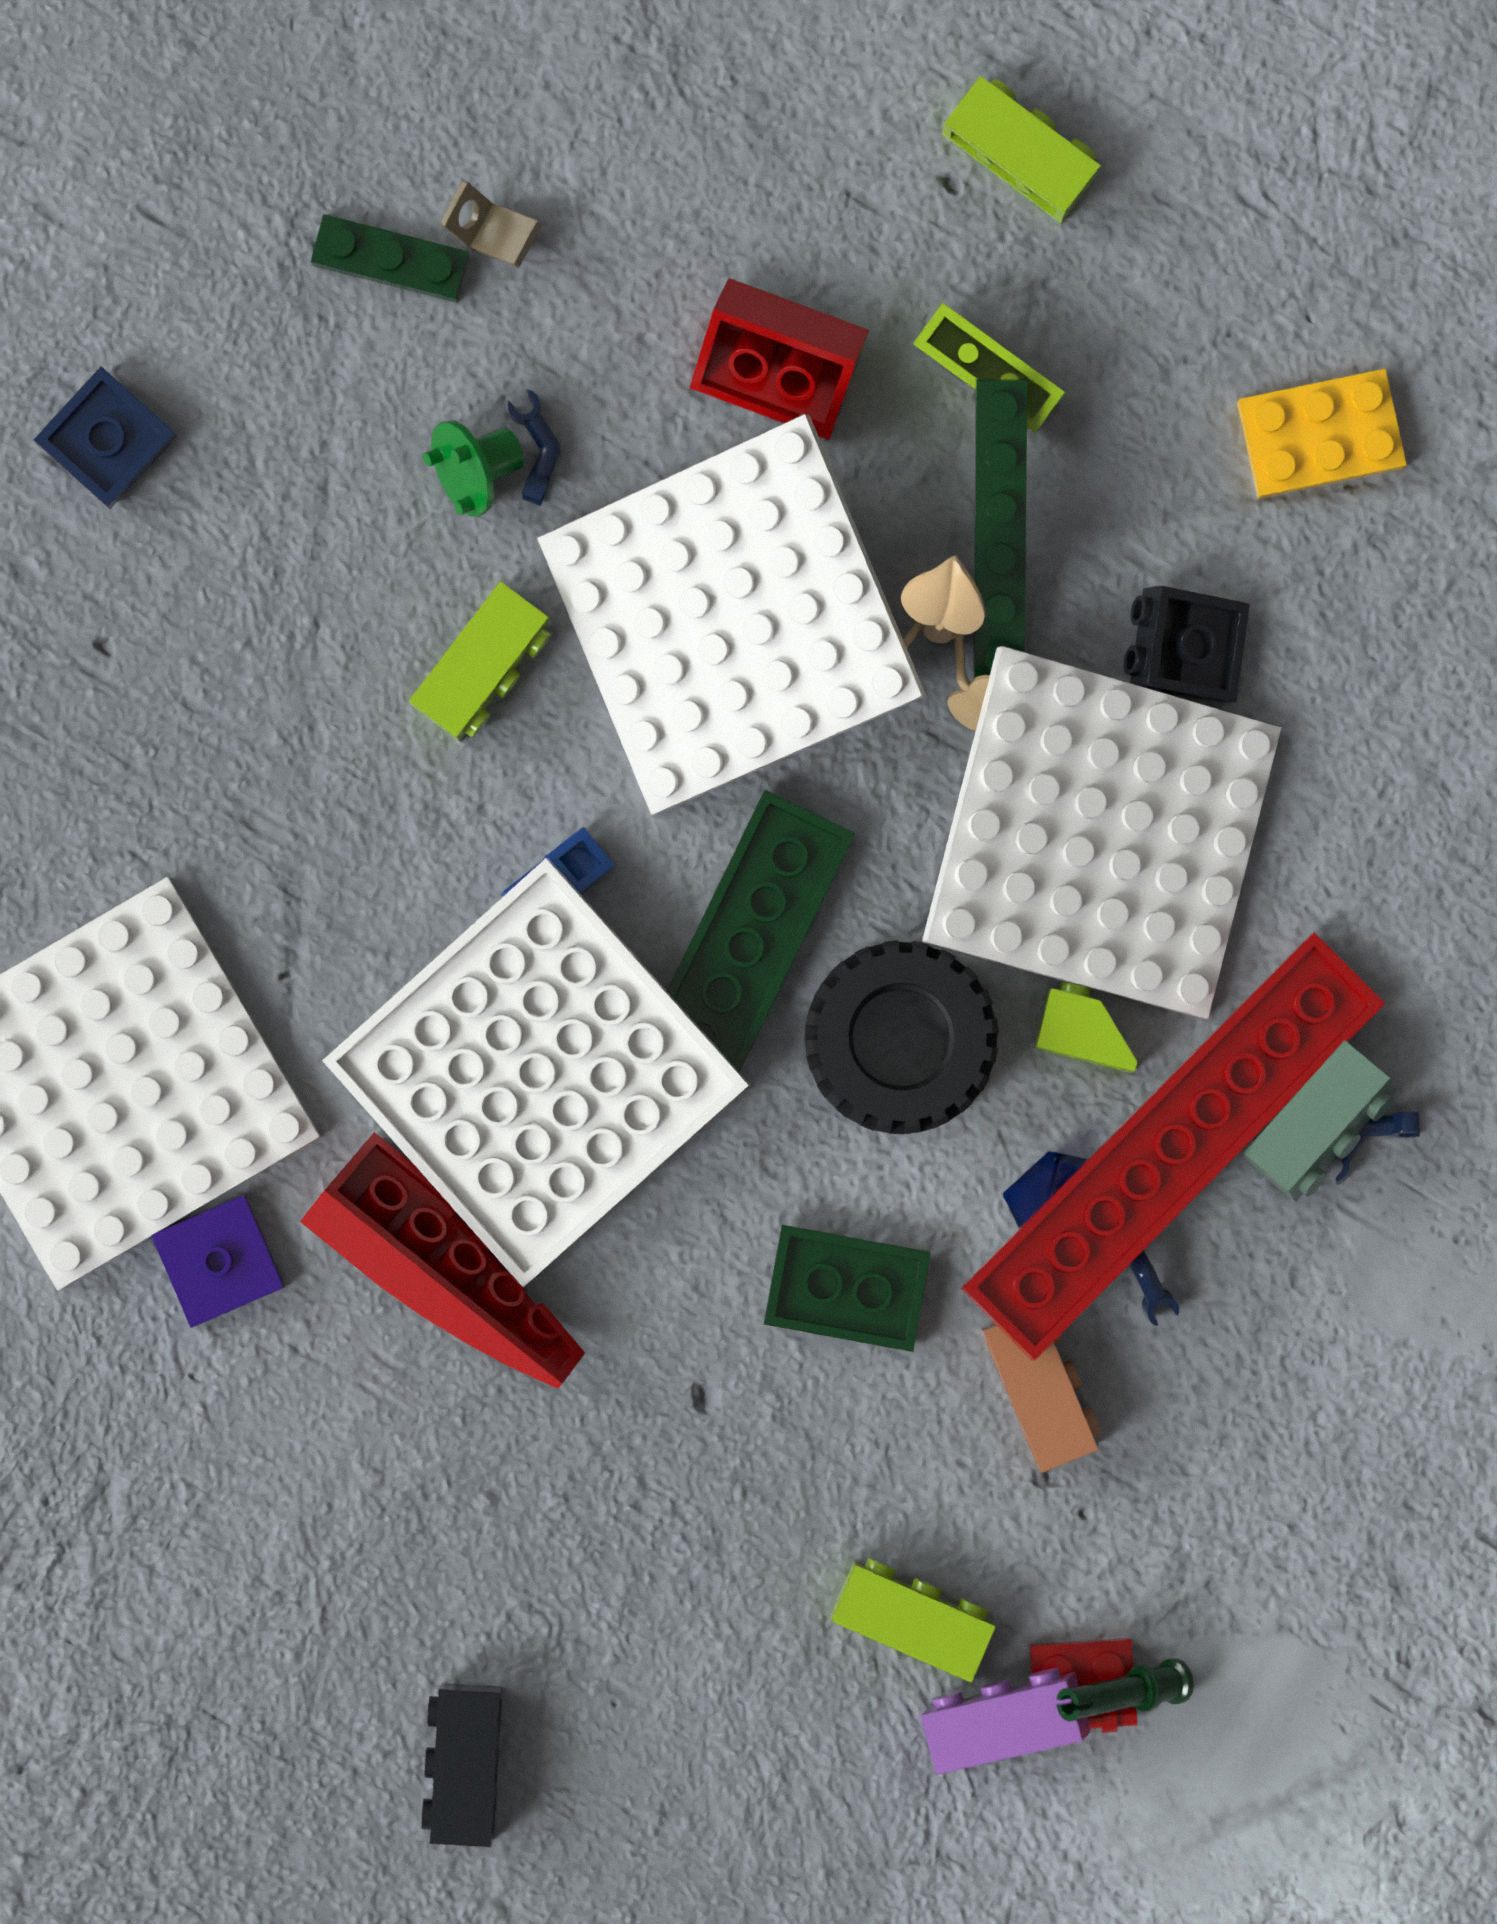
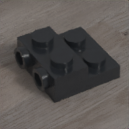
(1187, 643)

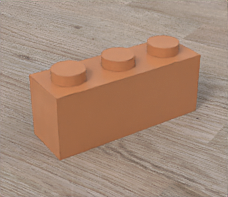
(1044, 1401)

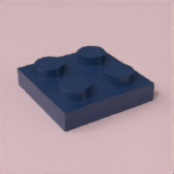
(105, 437)

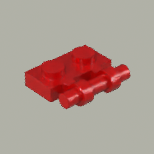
(1092, 1663)

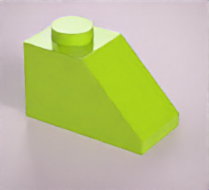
(1081, 1029)

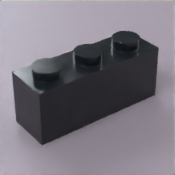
(463, 1765)

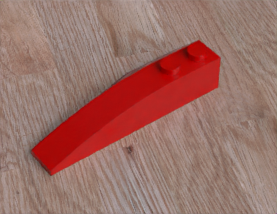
(426, 1256)

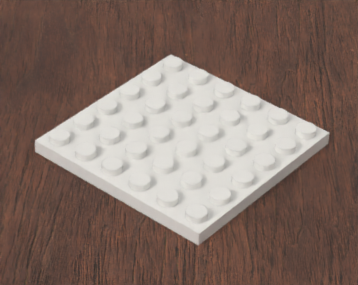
(731, 615)
(1101, 833)
(535, 1072)
(131, 1085)

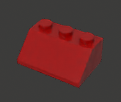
(778, 357)

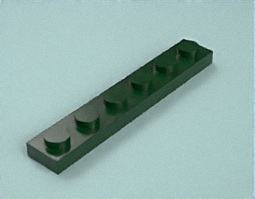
(1000, 516)

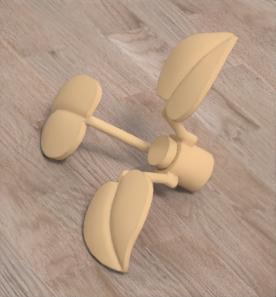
(947, 608)

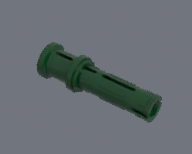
(1140, 1688)

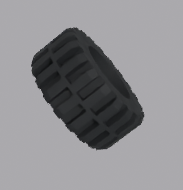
(916, 969)

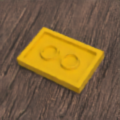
(1321, 433)

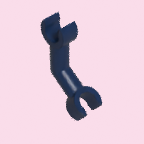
(539, 478)
(1397, 1125)
(1151, 1287)

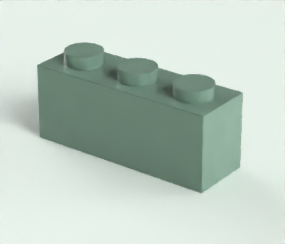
(1321, 1122)

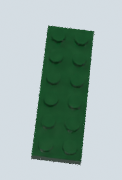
(757, 922)

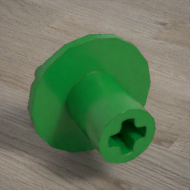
(471, 464)

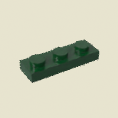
(389, 258)

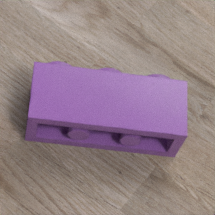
(1000, 1722)

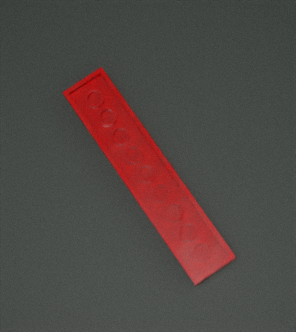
(1172, 1146)

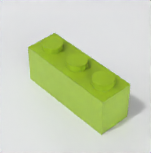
(1021, 147)
(975, 356)
(482, 663)
(913, 1619)

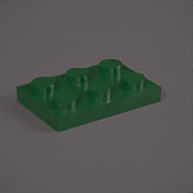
(847, 1288)

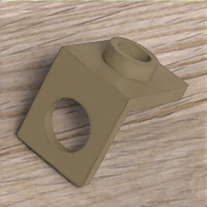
(492, 228)

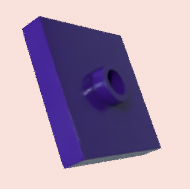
(218, 1261)

